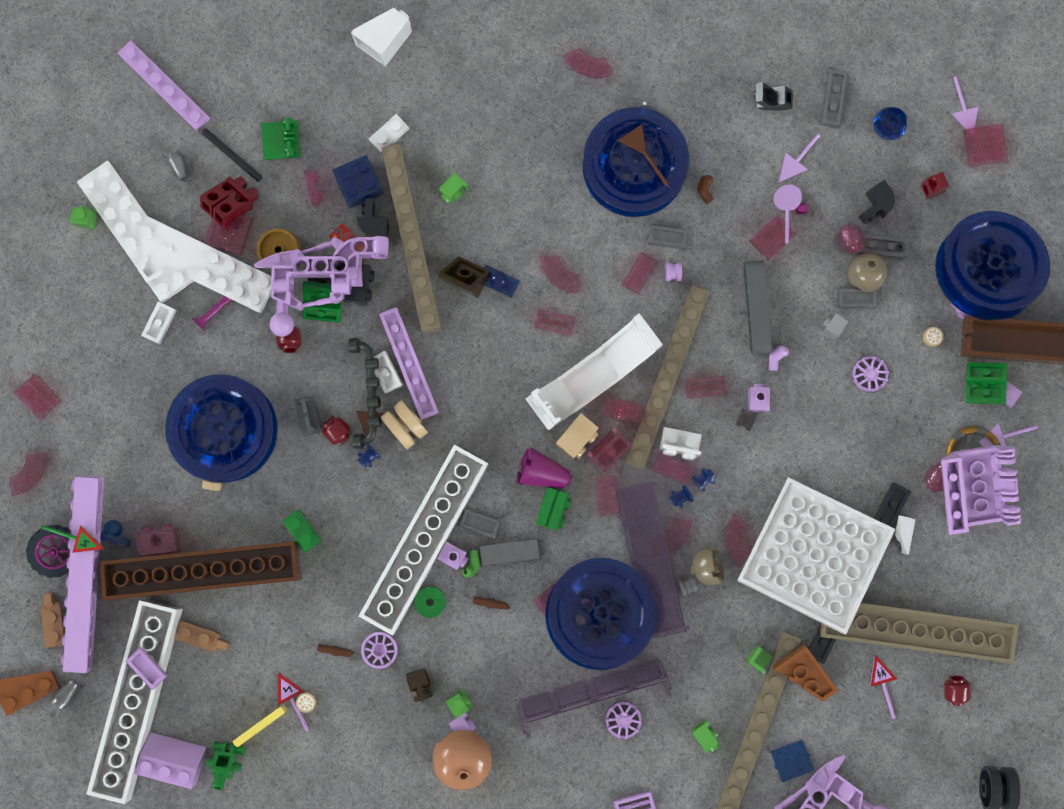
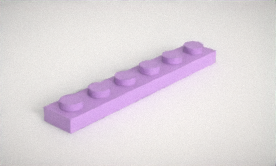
(163, 85)
(409, 363)

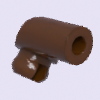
(703, 188)

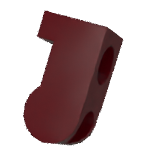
(935, 185)

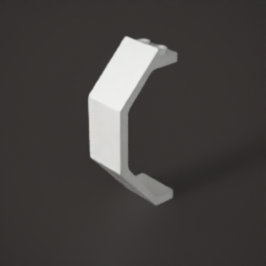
(595, 373)

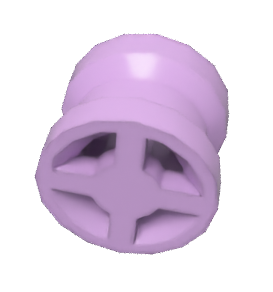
(673, 271)

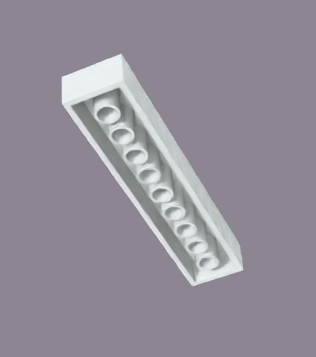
(423, 540)
(133, 704)

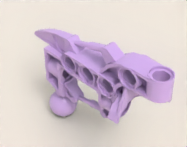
(286, 265)
(830, 784)

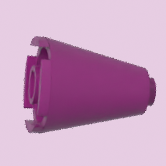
(542, 471)

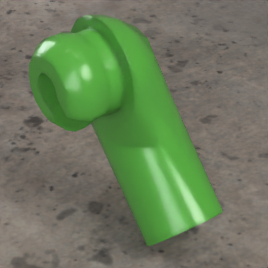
(473, 566)

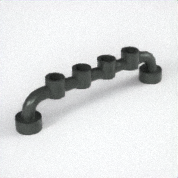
(371, 384)

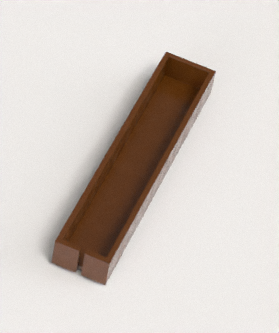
(1013, 340)

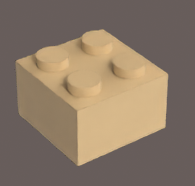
(577, 436)

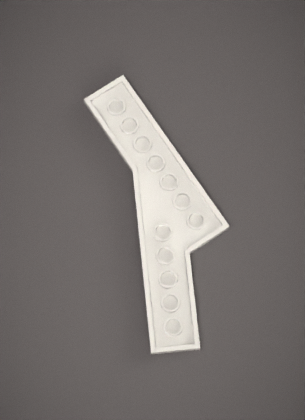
(166, 256)

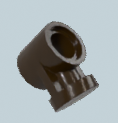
(419, 682)

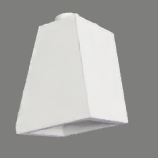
(383, 35)

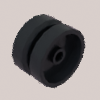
(999, 788)

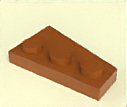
(806, 671)
(23, 690)

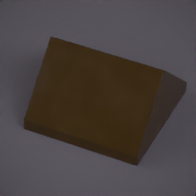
(465, 276)

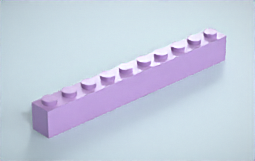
(83, 576)

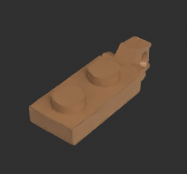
(52, 621)
(200, 637)

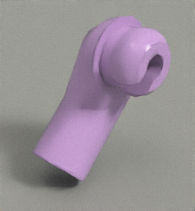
(775, 355)

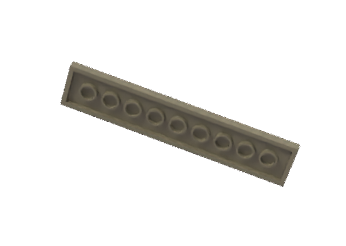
(930, 632)

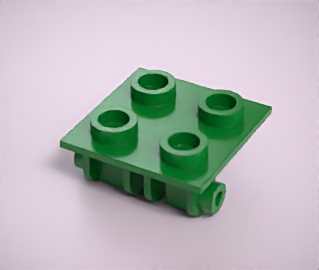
(281, 139)

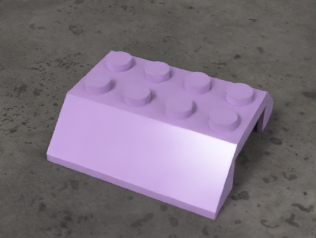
(979, 487)

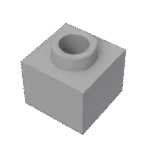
(834, 325)

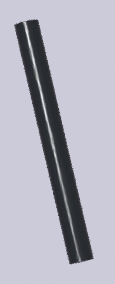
(232, 155)

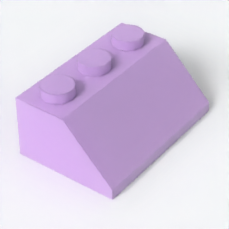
(171, 760)

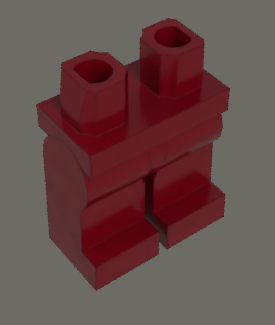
(228, 200)

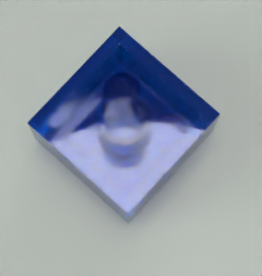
(357, 181)

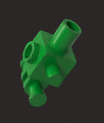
(224, 763)

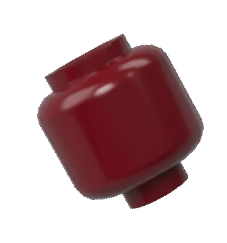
(291, 342)
(336, 430)
(957, 690)

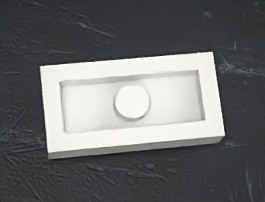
(389, 133)
(159, 322)
(387, 373)

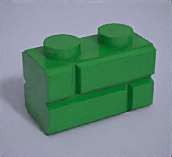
(552, 509)
(302, 531)

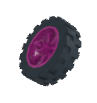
(36, 560)

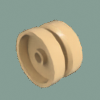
(404, 424)

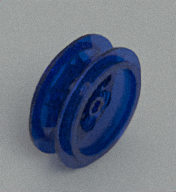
(635, 196)
(1010, 249)
(244, 454)
(625, 589)

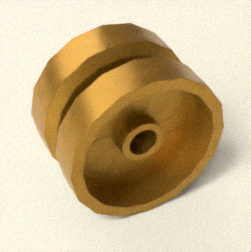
(277, 239)

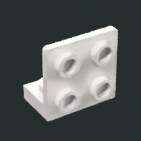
(680, 442)

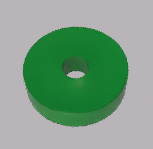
(421, 602)

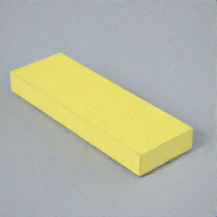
(260, 725)

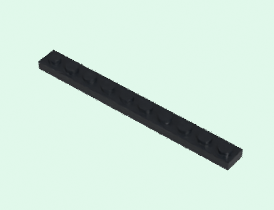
(887, 514)

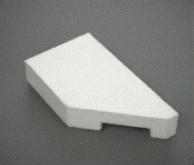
(904, 533)

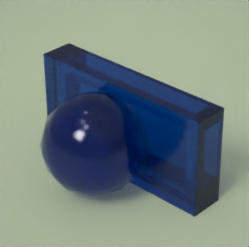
(501, 282)
(112, 531)

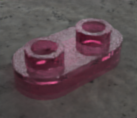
(311, 180)

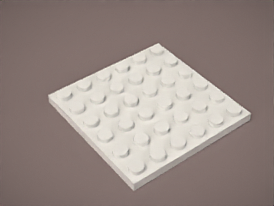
(816, 555)

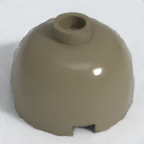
(867, 272)
(707, 567)

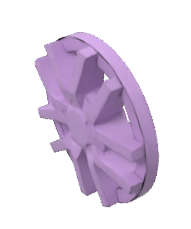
(870, 374)
(379, 650)
(623, 720)

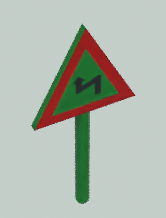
(83, 542)

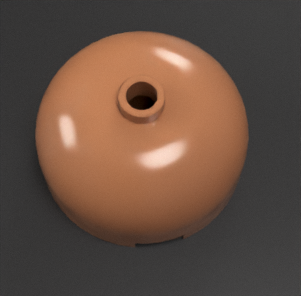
(462, 760)

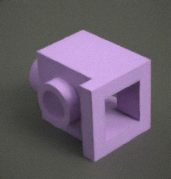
(462, 723)

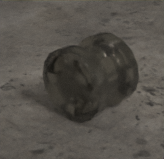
(745, 419)

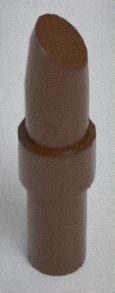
(490, 603)
(334, 650)

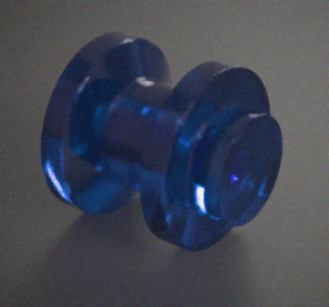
(367, 458)
(706, 477)
(681, 497)

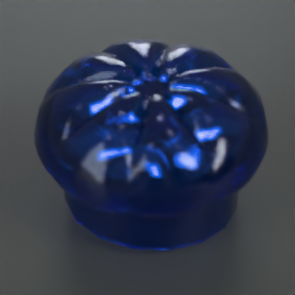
(890, 123)

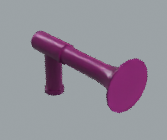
(202, 321)

